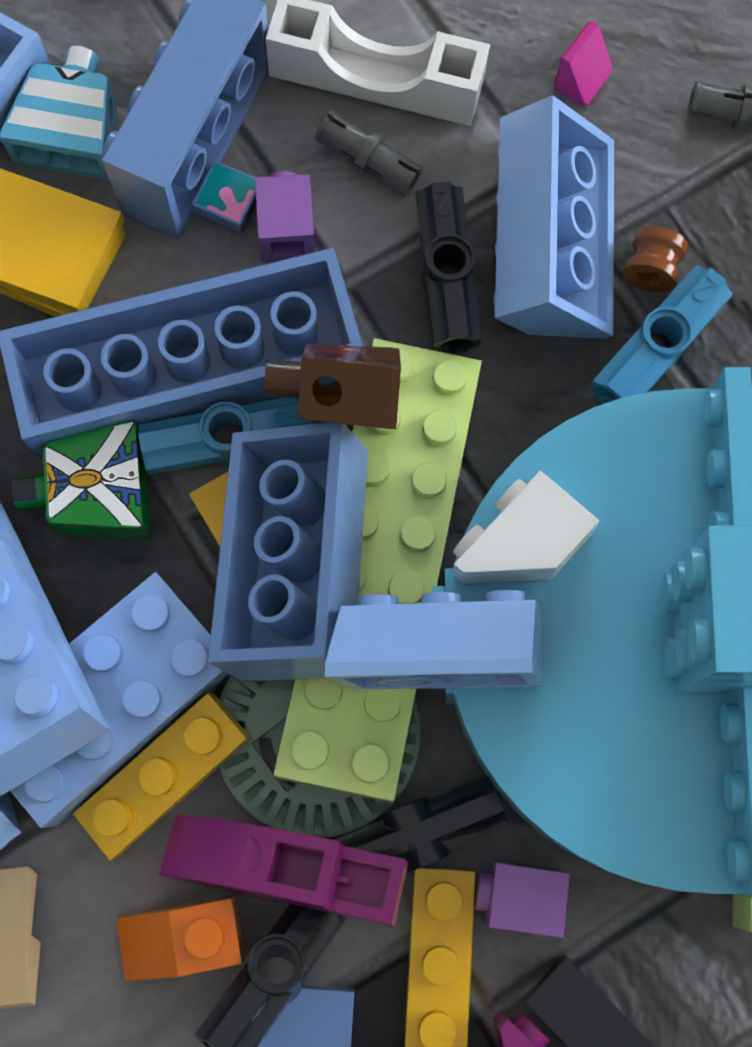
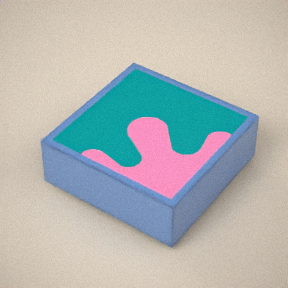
(226, 197)

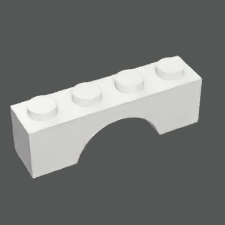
(317, 49)

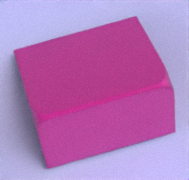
(584, 66)

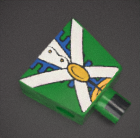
(91, 485)

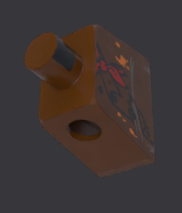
(366, 388)

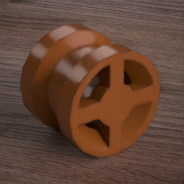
(655, 259)

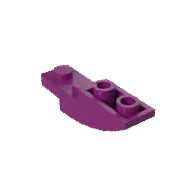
(285, 868)

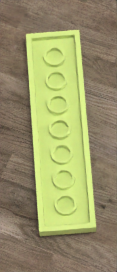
(359, 737)

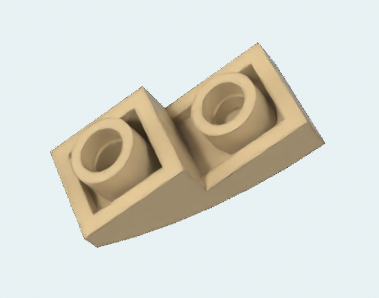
(17, 946)

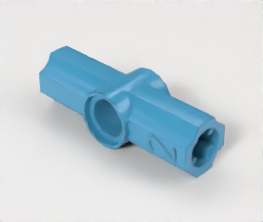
(679, 319)
(189, 439)

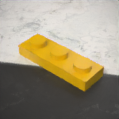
(161, 776)
(439, 958)

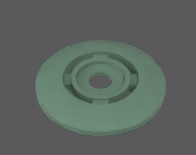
(303, 809)

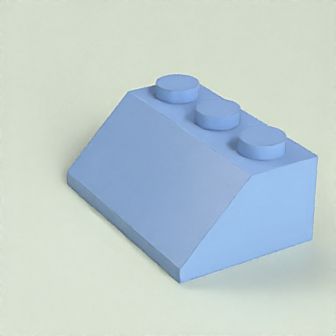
(437, 643)

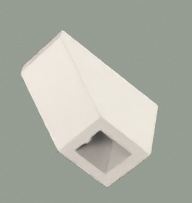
(529, 538)

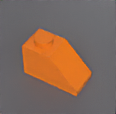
(182, 939)

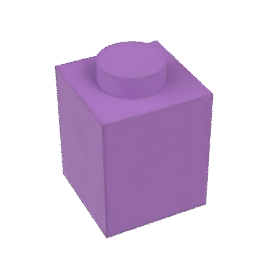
(284, 216)
(523, 898)

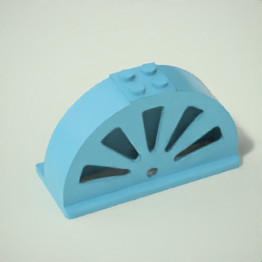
(646, 645)

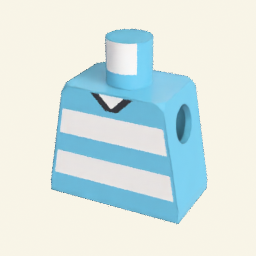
(62, 117)

